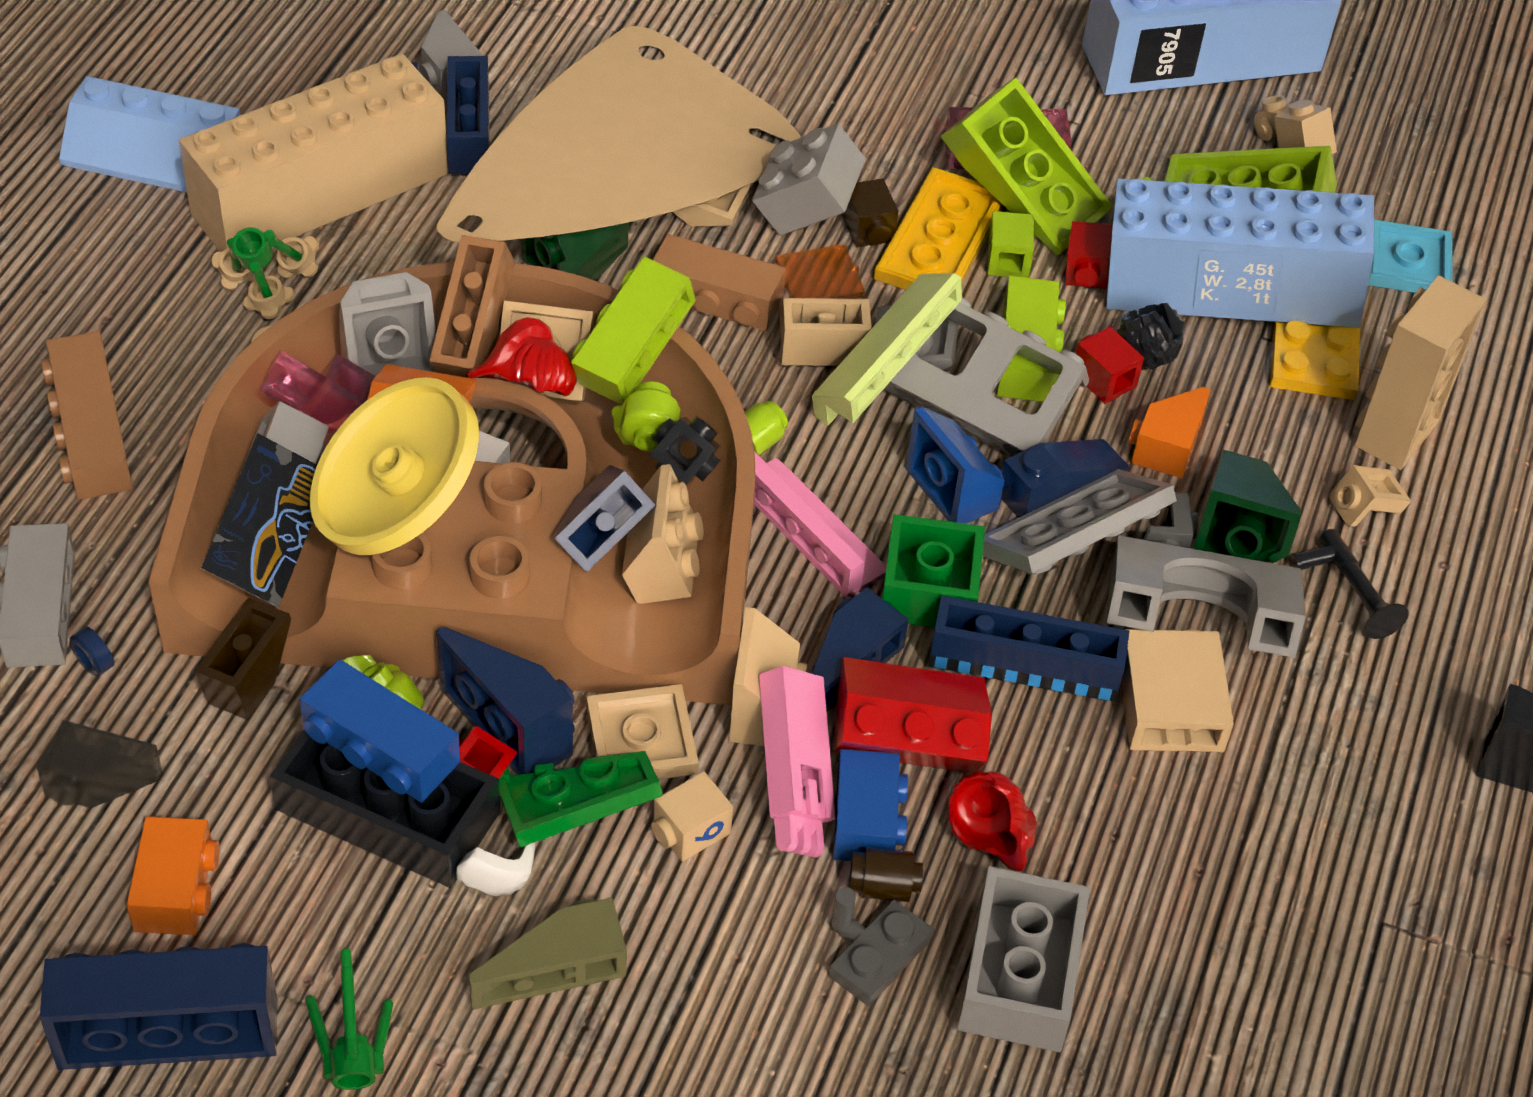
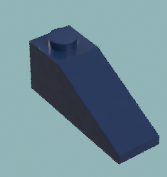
(1055, 470)
(859, 630)

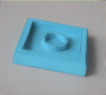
(1409, 256)

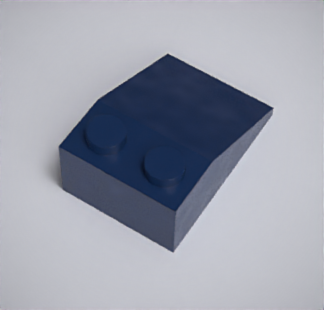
(508, 699)

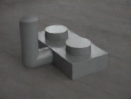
(876, 951)

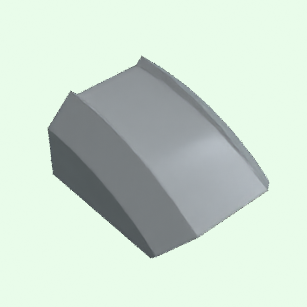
(388, 323)

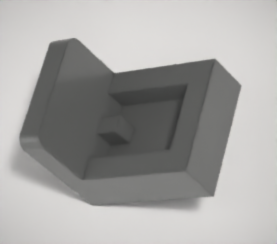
(1178, 526)

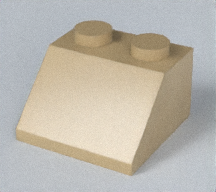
(760, 649)

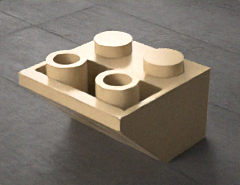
(821, 329)
(663, 544)

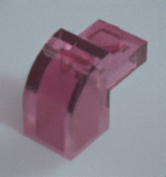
(323, 395)

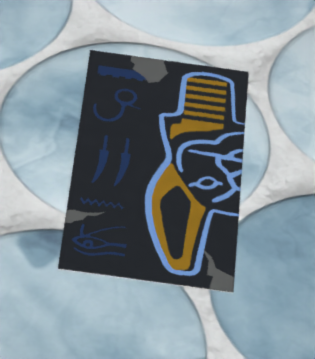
(264, 522)

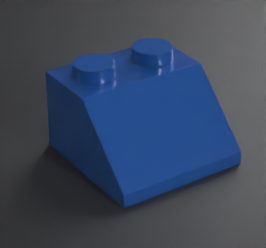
(952, 468)

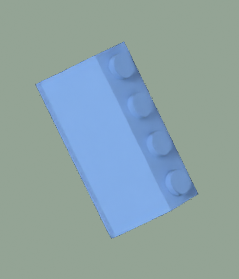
(134, 131)

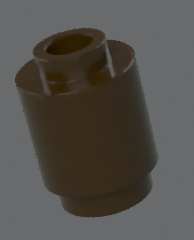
(885, 874)

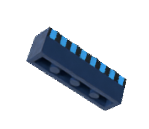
(1029, 648)

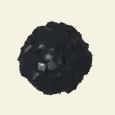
(1153, 333)

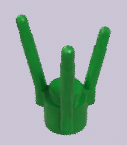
(352, 1060)

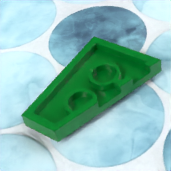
(567, 798)

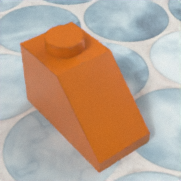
(1169, 432)

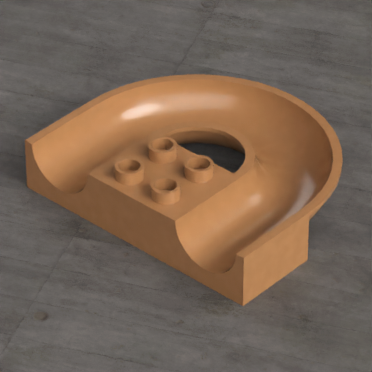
(492, 553)

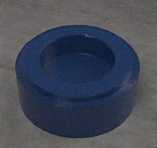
(91, 651)

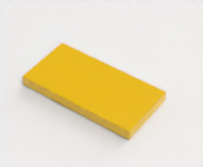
(939, 230)

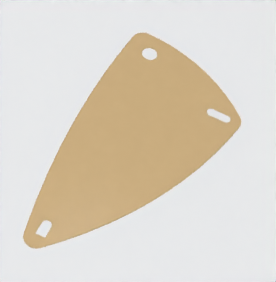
(617, 145)

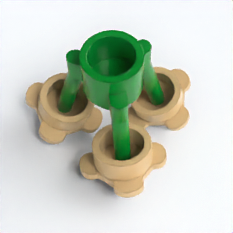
(248, 256)

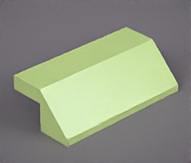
(887, 347)

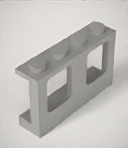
(970, 396)

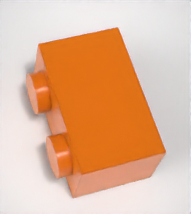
(171, 876)

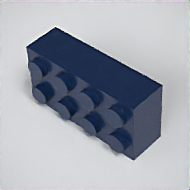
(159, 1006)

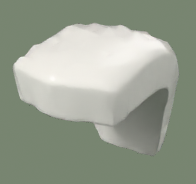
(495, 874)

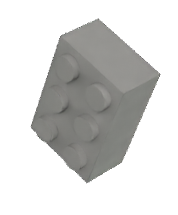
(1024, 959)

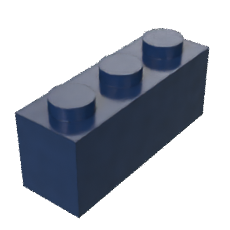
(467, 112)

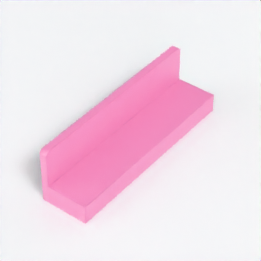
(814, 528)

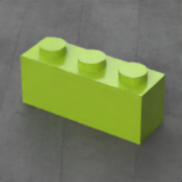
(1037, 308)
(633, 330)

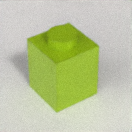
(1010, 244)

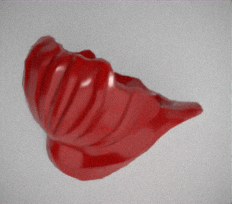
(530, 357)
(992, 817)

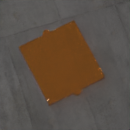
(821, 274)

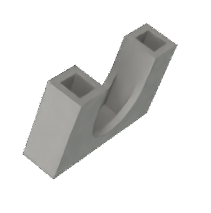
(1259, 592)

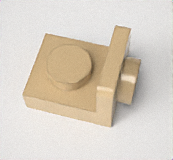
(1367, 490)

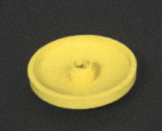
(394, 466)

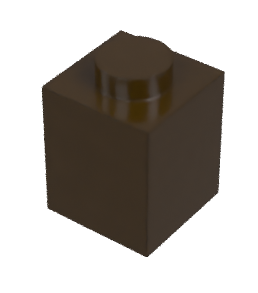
(871, 214)

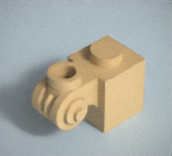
(1295, 123)

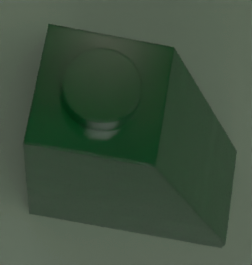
(579, 253)
(1248, 512)

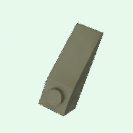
(561, 953)

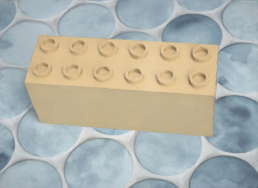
(317, 154)

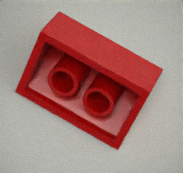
(913, 712)

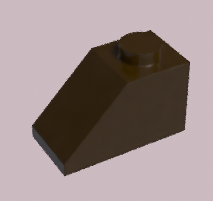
(245, 659)

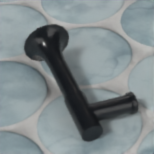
(1383, 617)

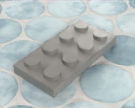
(1077, 520)

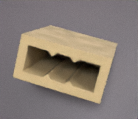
(1176, 691)

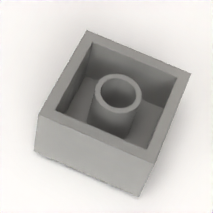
(809, 179)

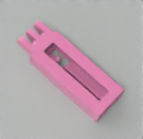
(797, 758)

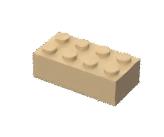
(1418, 370)

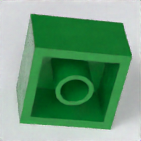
(931, 561)

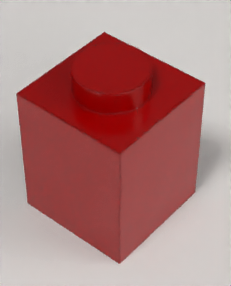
(1089, 254)
(1110, 364)

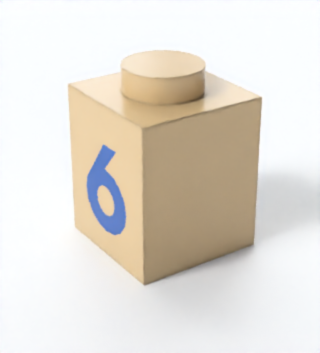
(692, 817)

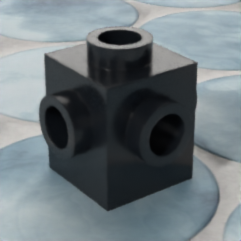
(668, 449)

